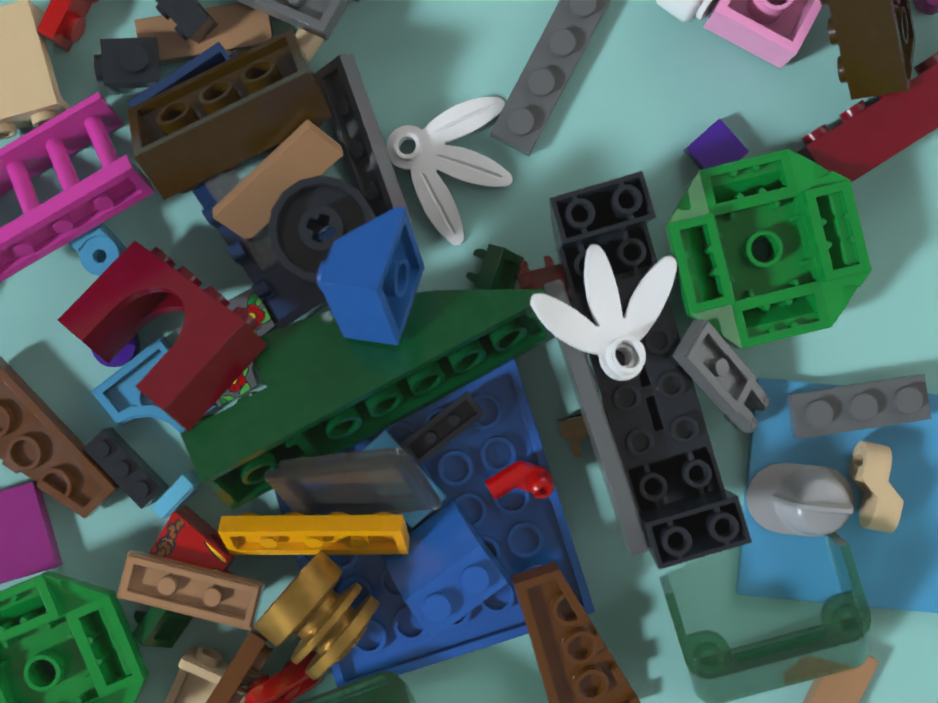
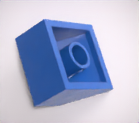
(373, 278)
(445, 570)

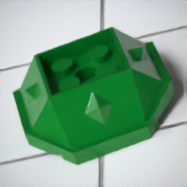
(811, 240)
(78, 632)

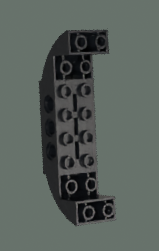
(658, 411)

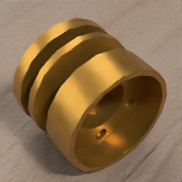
(318, 616)

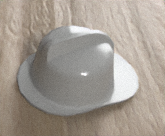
(800, 499)

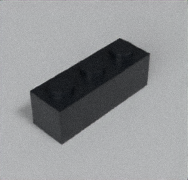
(190, 17)
(442, 428)
(126, 467)

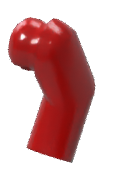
(523, 476)

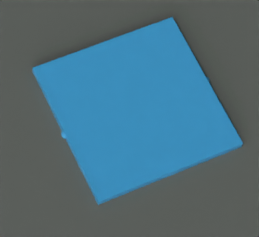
(893, 568)

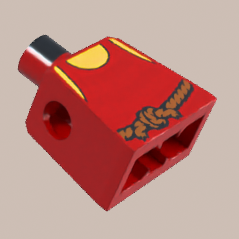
(192, 541)

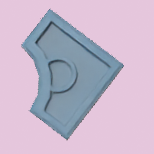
(121, 396)

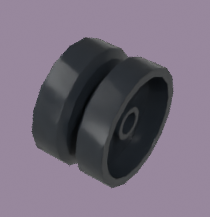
(304, 212)

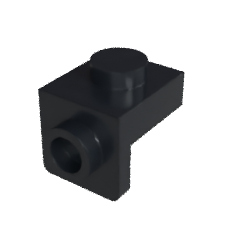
(128, 63)

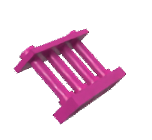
(81, 203)

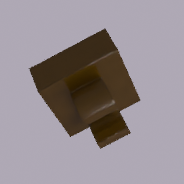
(573, 428)

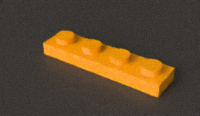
(308, 534)

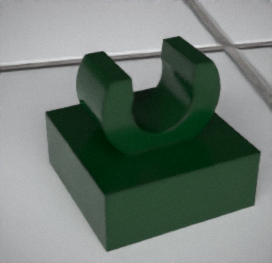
(497, 270)
(159, 627)

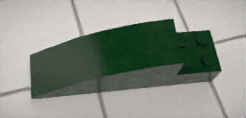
(341, 390)

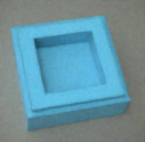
(177, 494)

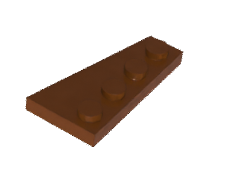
(46, 449)
(566, 643)

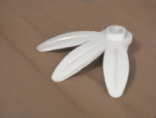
(460, 163)
(612, 329)

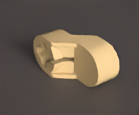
(880, 503)

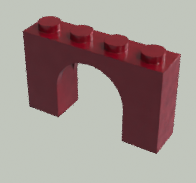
(207, 355)

